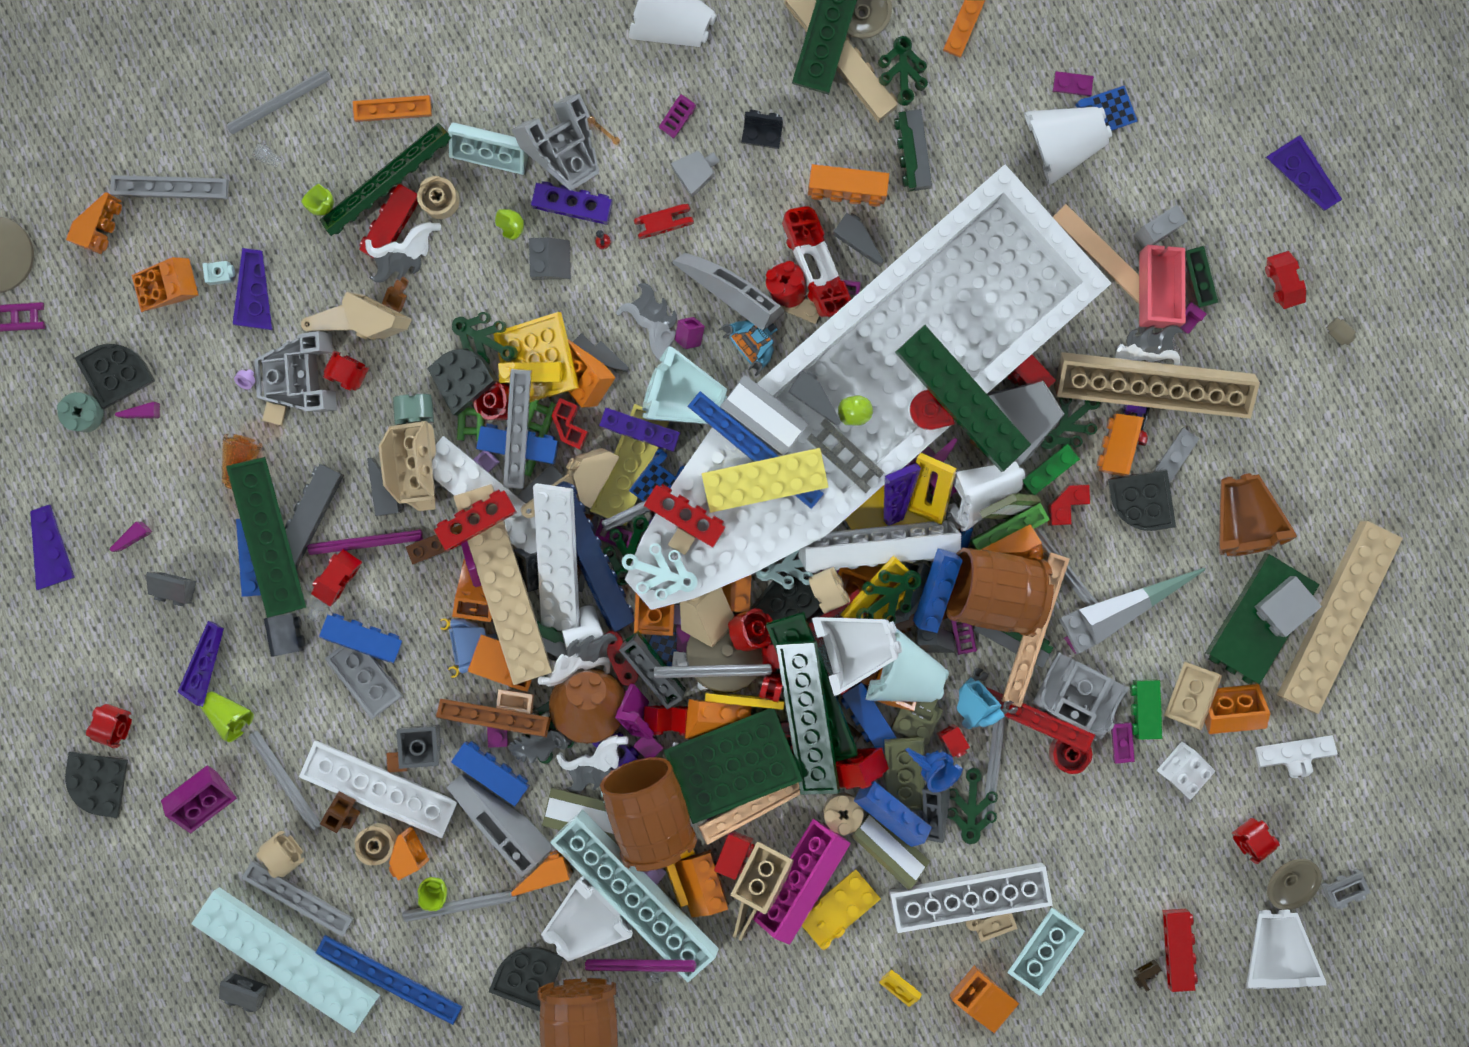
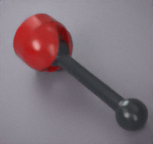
(602, 239)
(1143, 437)

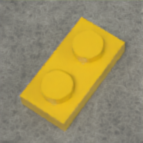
(900, 988)

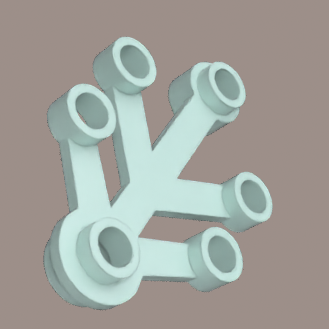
(788, 566)
(662, 573)

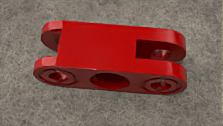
(660, 221)
(620, 668)
(771, 687)

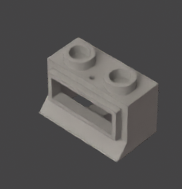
(1343, 883)

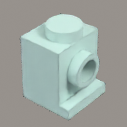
(225, 276)

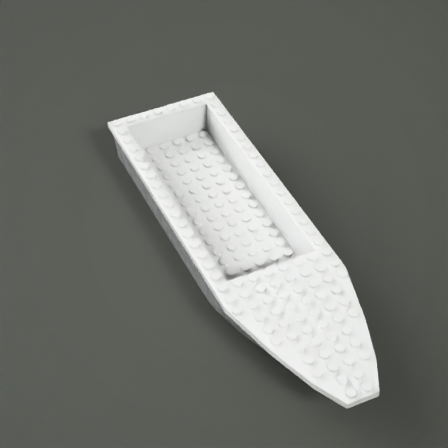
(985, 283)

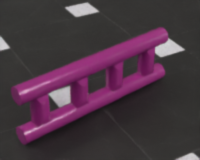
(14, 312)

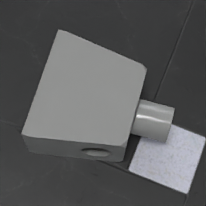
(695, 171)

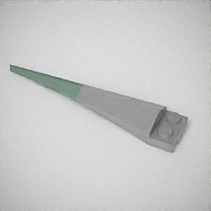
(1097, 622)

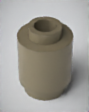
(1341, 331)

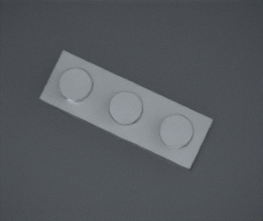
(1177, 453)

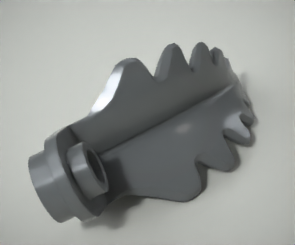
(538, 746)

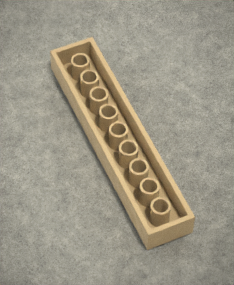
(1156, 385)
(506, 594)
(1339, 617)

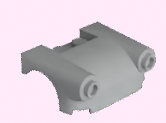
(1080, 695)

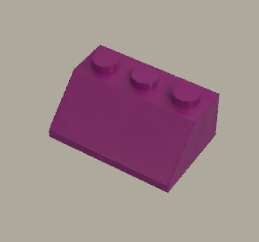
(197, 799)

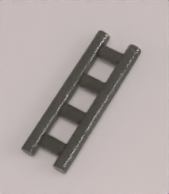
(843, 443)

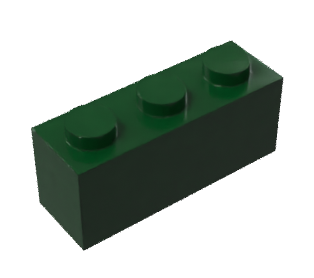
(1202, 276)

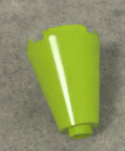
(226, 716)

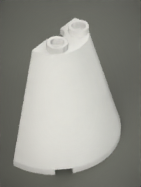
(672, 21)
(1067, 137)
(981, 489)
(856, 648)
(585, 923)
(1282, 954)

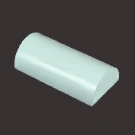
(486, 148)
(1046, 951)

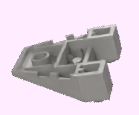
(564, 148)
(292, 374)
(1031, 411)

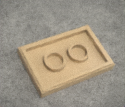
(1193, 695)

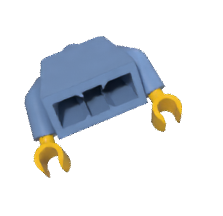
(464, 640)

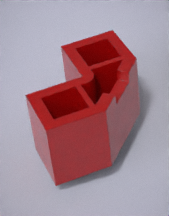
(1288, 287)
(563, 418)
(1060, 508)
(333, 580)
(665, 719)

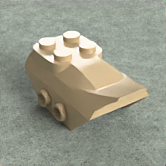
(407, 464)

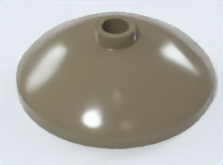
(874, 22)
(1294, 884)

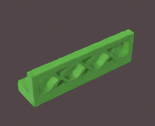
(1034, 515)

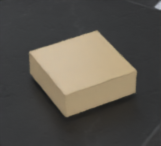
(274, 413)
(681, 541)

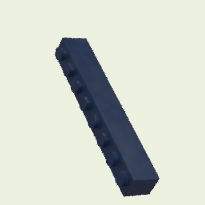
(596, 571)

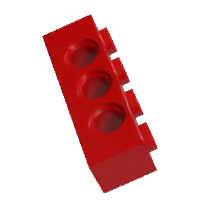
(655, 503)
(444, 528)

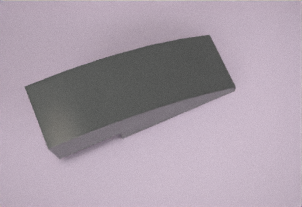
(601, 353)

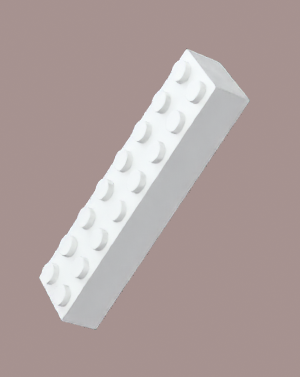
(879, 544)
(970, 897)

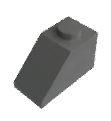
(935, 642)

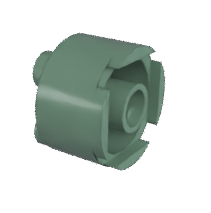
(70, 408)
(413, 409)

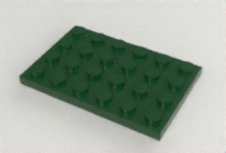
(733, 765)

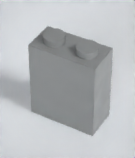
(1161, 227)
(1287, 607)

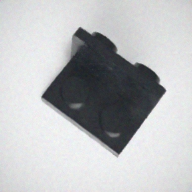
(762, 129)
(529, 568)

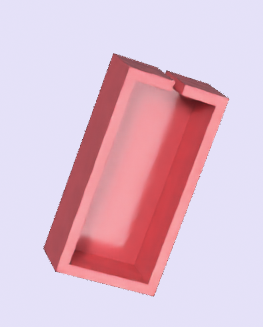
(1161, 286)

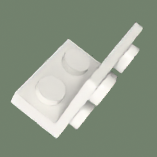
(1186, 770)

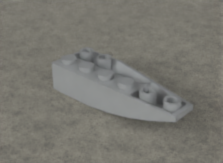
(732, 290)
(502, 825)

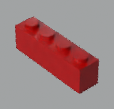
(392, 218)
(1179, 950)

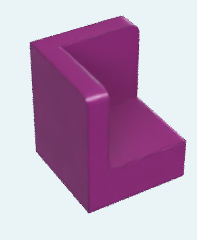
(1193, 316)
(689, 333)
(648, 747)

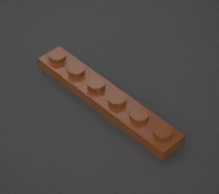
(493, 717)

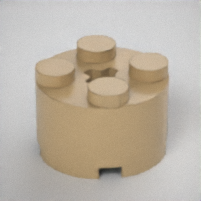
(428, 201)
(829, 590)
(842, 825)
(365, 843)
(280, 854)

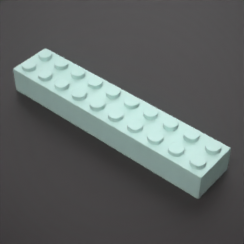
(633, 894)
(285, 959)

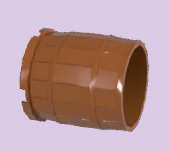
(1001, 592)
(647, 814)
(578, 1014)

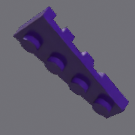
(1303, 170)
(252, 297)
(898, 492)
(49, 552)
(199, 672)

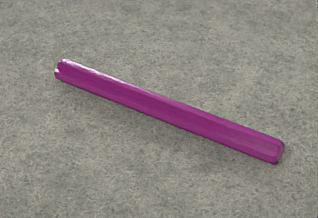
(365, 542)
(640, 965)

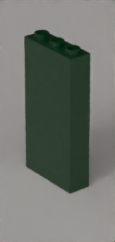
(1244, 639)

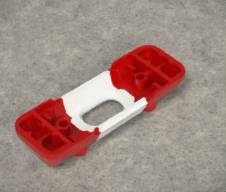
(807, 237)

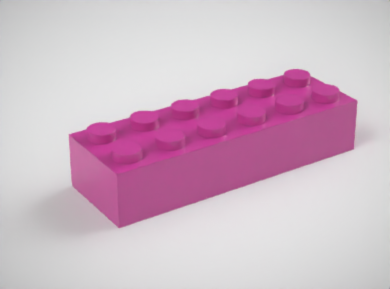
(812, 867)

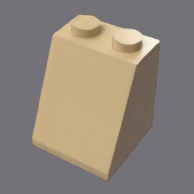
(706, 617)

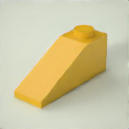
(540, 371)

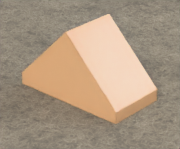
(515, 701)

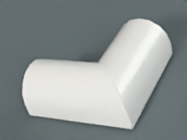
(588, 626)

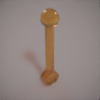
(615, 140)

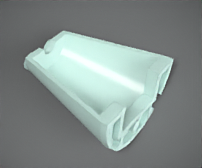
(675, 386)
(910, 677)

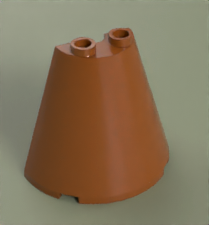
(1250, 517)

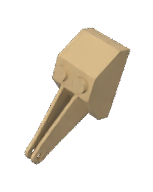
(359, 314)
(587, 474)
(760, 883)

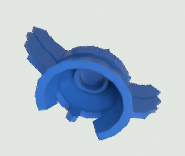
(937, 769)

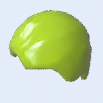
(318, 200)
(510, 223)
(855, 410)
(432, 894)

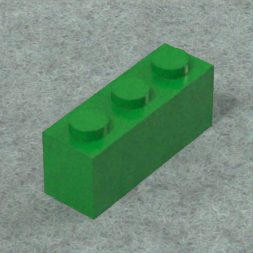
(1049, 470)
(1146, 709)

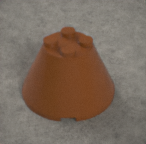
(587, 706)

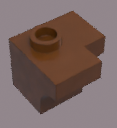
(340, 813)

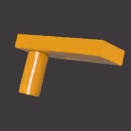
(675, 881)

